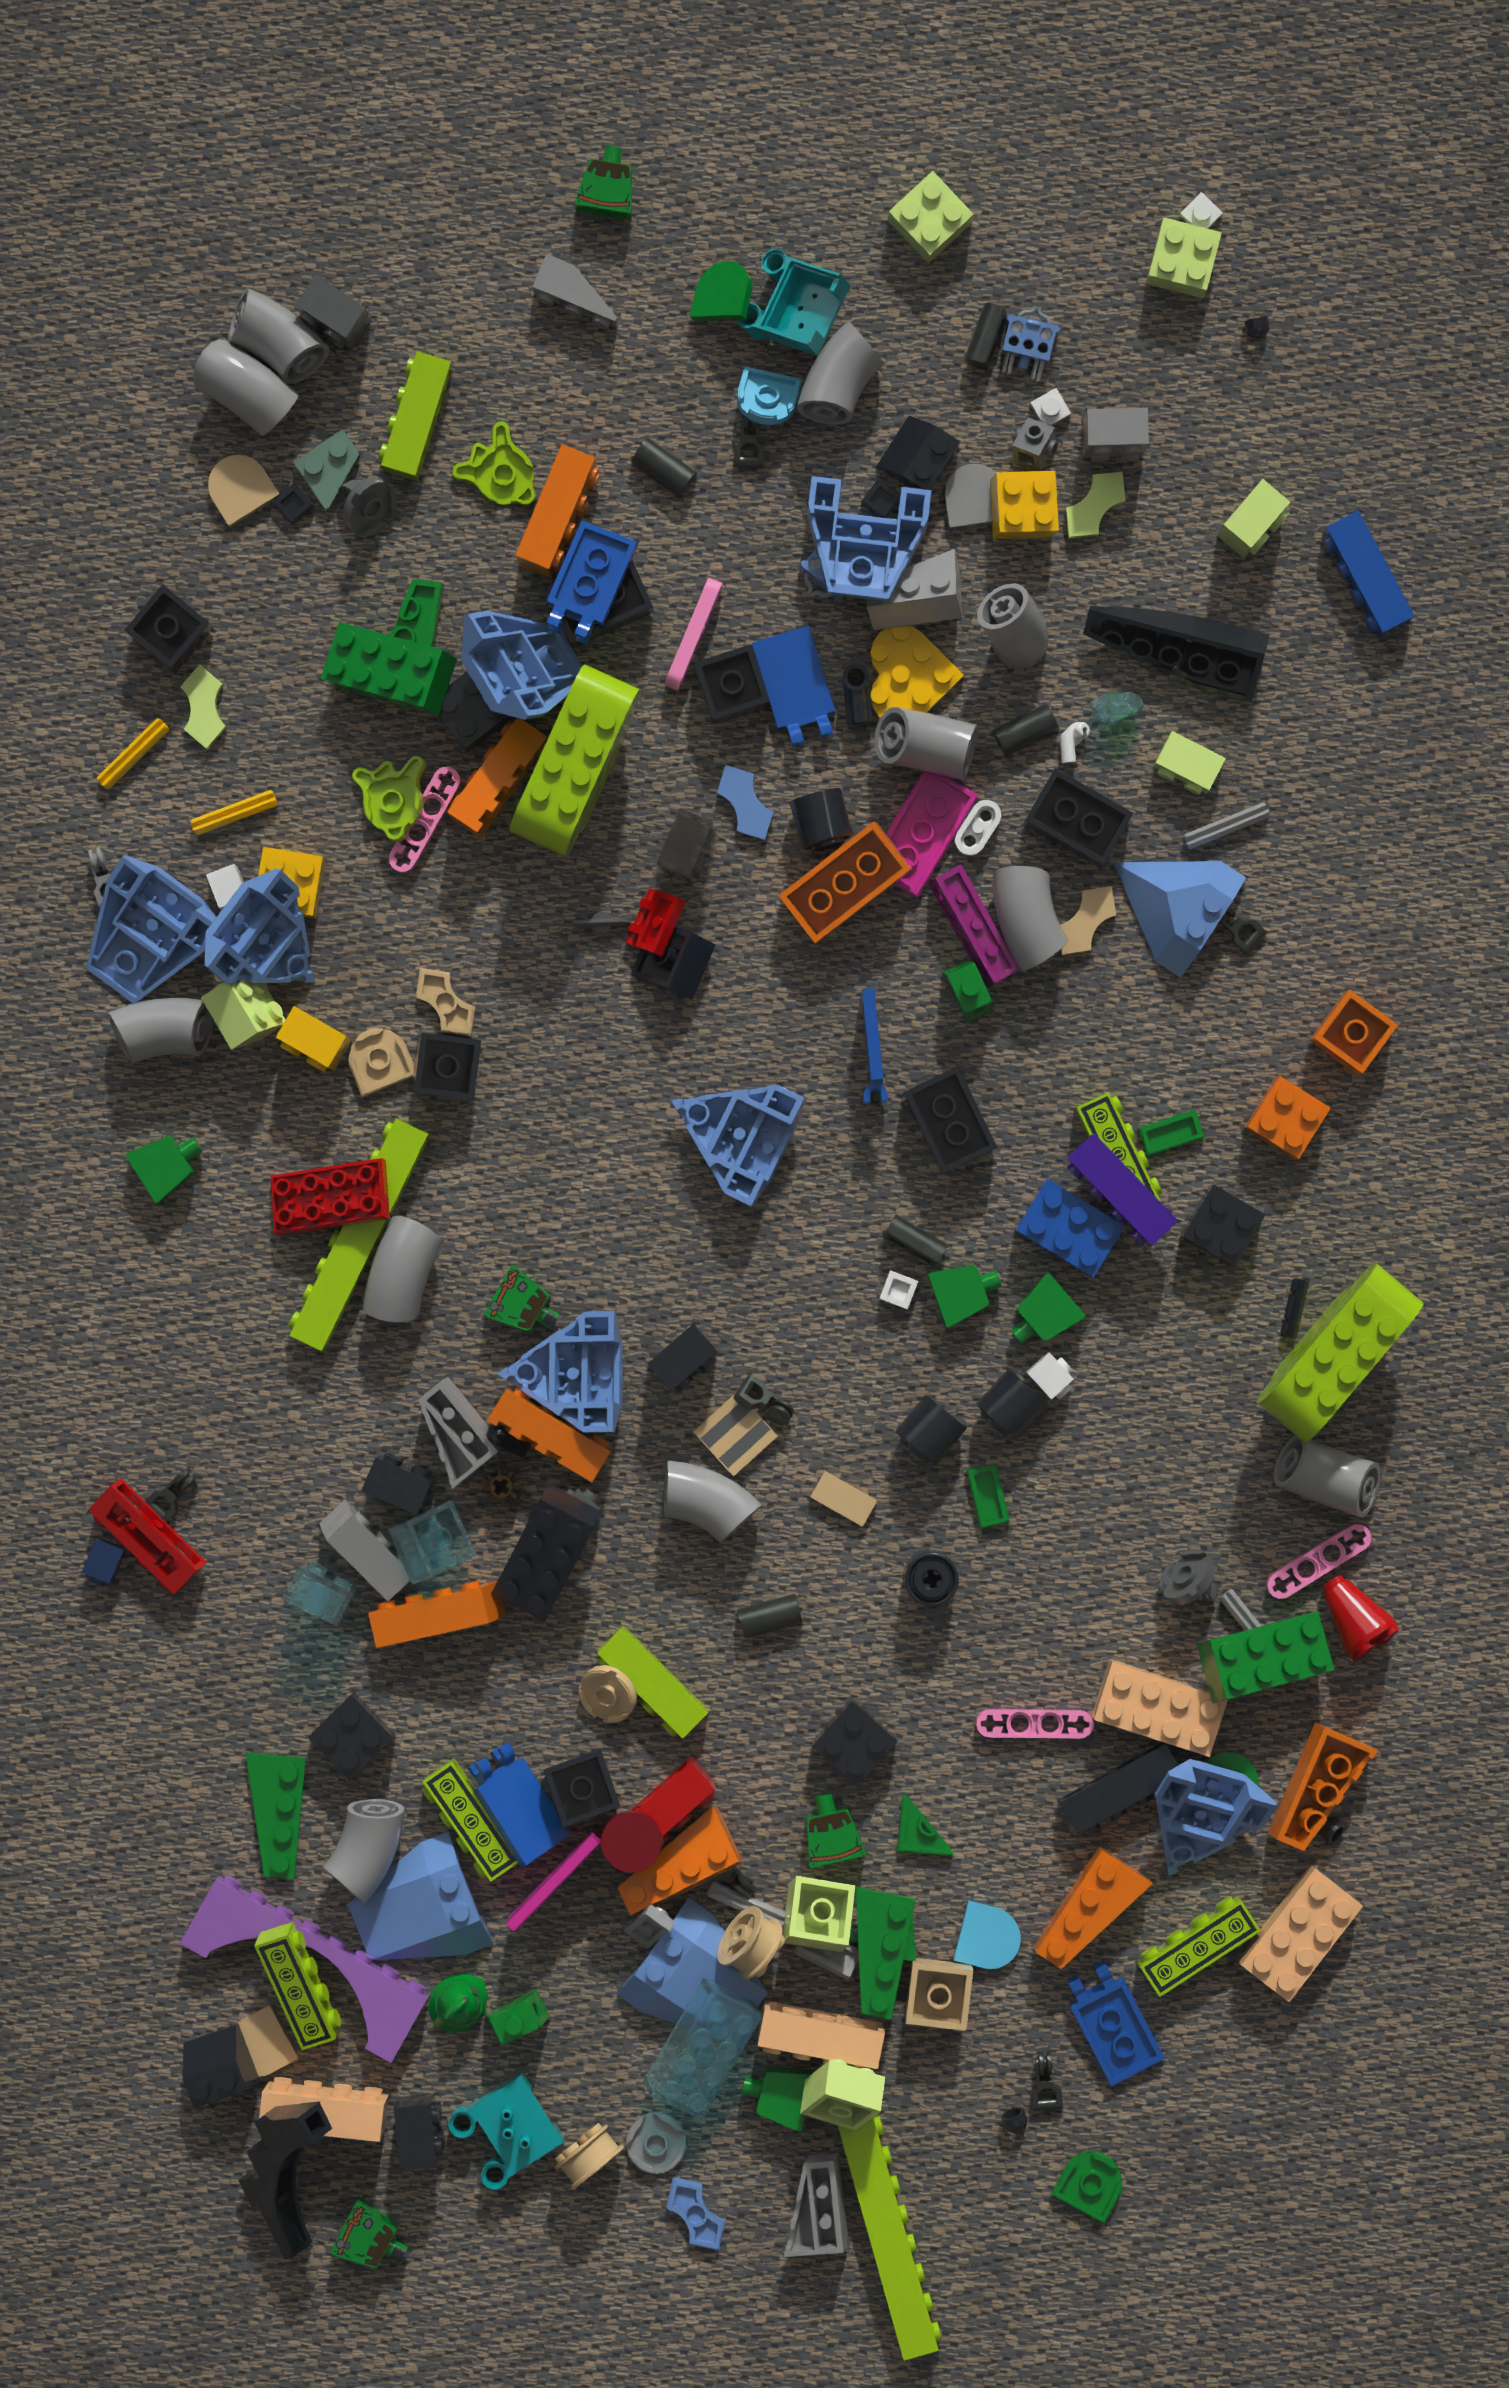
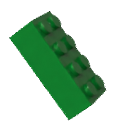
(389, 668)
(1265, 1657)

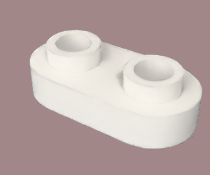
(977, 828)

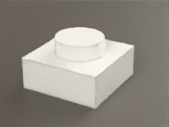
(1201, 212)
(1050, 407)
(898, 1289)

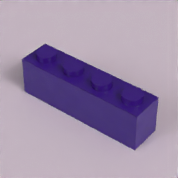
(1121, 1190)

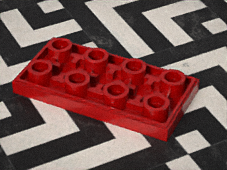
(330, 1197)

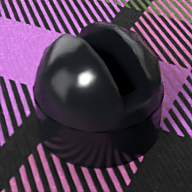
(1257, 327)
(1332, 1830)
(1014, 2120)

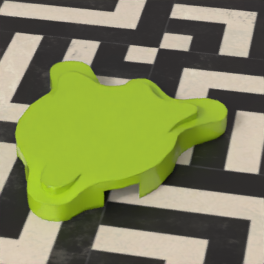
(499, 471)
(392, 796)

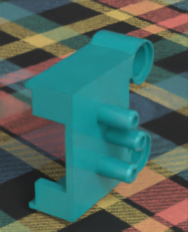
(800, 306)
(524, 2122)

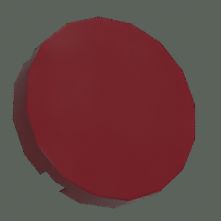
(631, 1841)

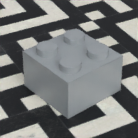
(1115, 433)

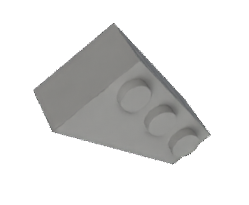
(923, 595)
(457, 1431)
(819, 2211)

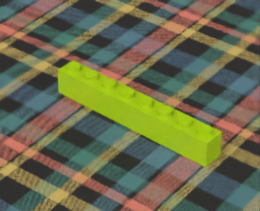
(355, 1243)
(889, 2239)

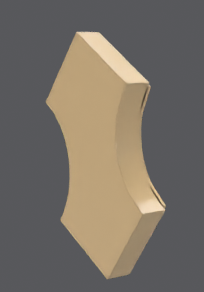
(1095, 908)
(454, 1014)

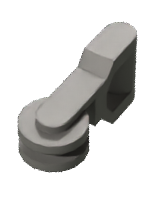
(96, 860)

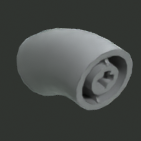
(277, 337)
(838, 377)
(243, 385)
(1014, 626)
(925, 742)
(1027, 914)
(162, 1028)
(400, 1270)
(1328, 1476)
(706, 1499)
(366, 1846)

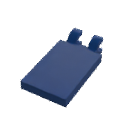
(589, 579)
(795, 682)
(872, 1047)
(517, 1805)
(1114, 2026)

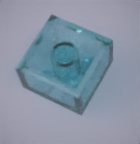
(432, 1542)
(321, 1593)

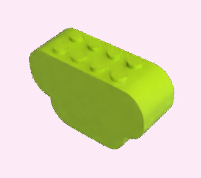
(575, 761)
(1339, 1352)

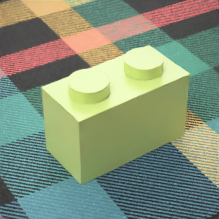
(1188, 763)

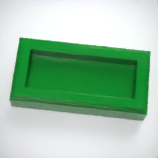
(1171, 1132)
(988, 1496)

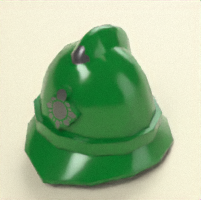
(458, 2003)

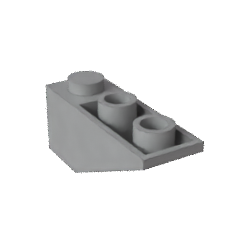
(566, 286)

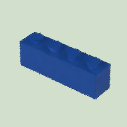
(1367, 574)

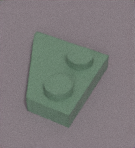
(328, 467)

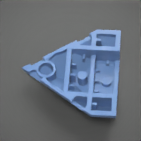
(1178, 905)
(260, 934)
(742, 1135)
(576, 1372)
(1206, 1810)

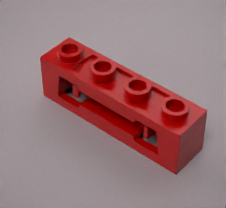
(146, 1536)

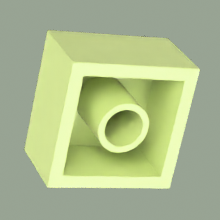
(930, 217)
(1183, 258)
(1257, 514)
(243, 1011)
(818, 1914)
(843, 2094)

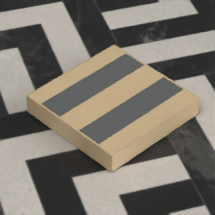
(735, 1435)

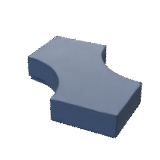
(738, 790)
(687, 2201)

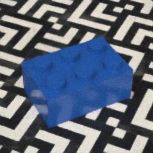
(1069, 1228)

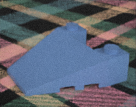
(861, 552)

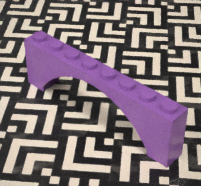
(386, 2000)

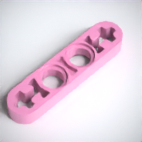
(693, 634)
(429, 822)
(1316, 1557)
(1034, 1727)

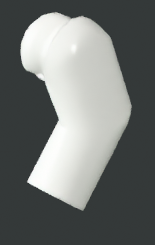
(1070, 739)

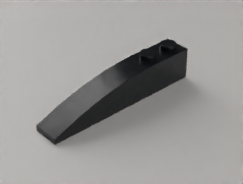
(1194, 648)

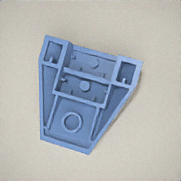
(517, 663)
(146, 929)
(422, 1907)
(680, 1962)

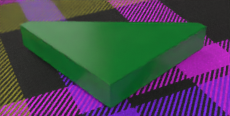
(917, 1833)

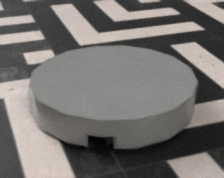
(649, 2136)

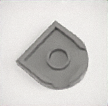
(969, 496)

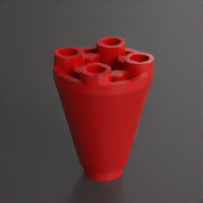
(1357, 1618)

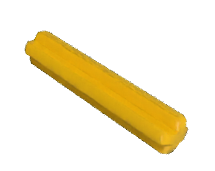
(133, 753)
(234, 812)

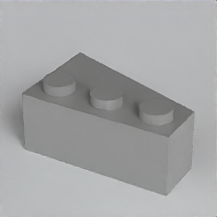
(365, 1549)

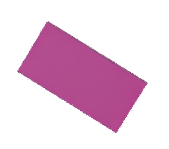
(928, 826)
(553, 1880)

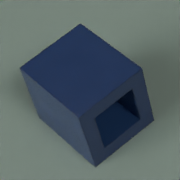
(103, 1561)

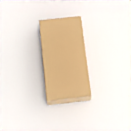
(843, 1498)

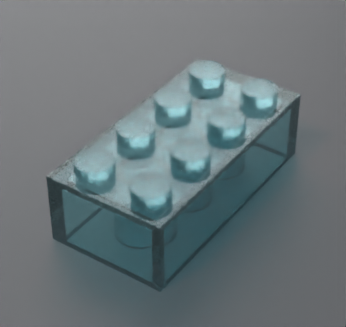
(702, 2049)

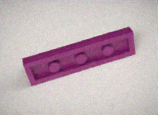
(973, 926)

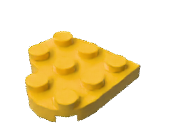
(909, 671)

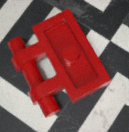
(655, 921)

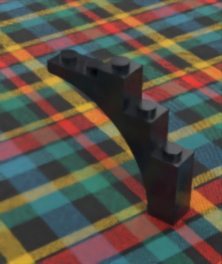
(273, 2178)

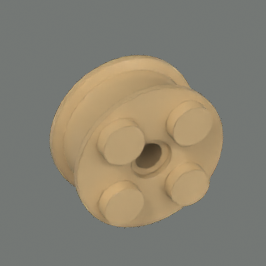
(750, 1943)
(589, 2157)

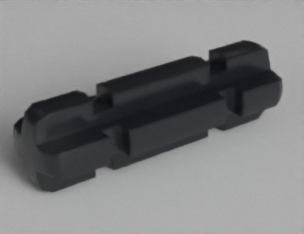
(1294, 1307)
(507, 1441)

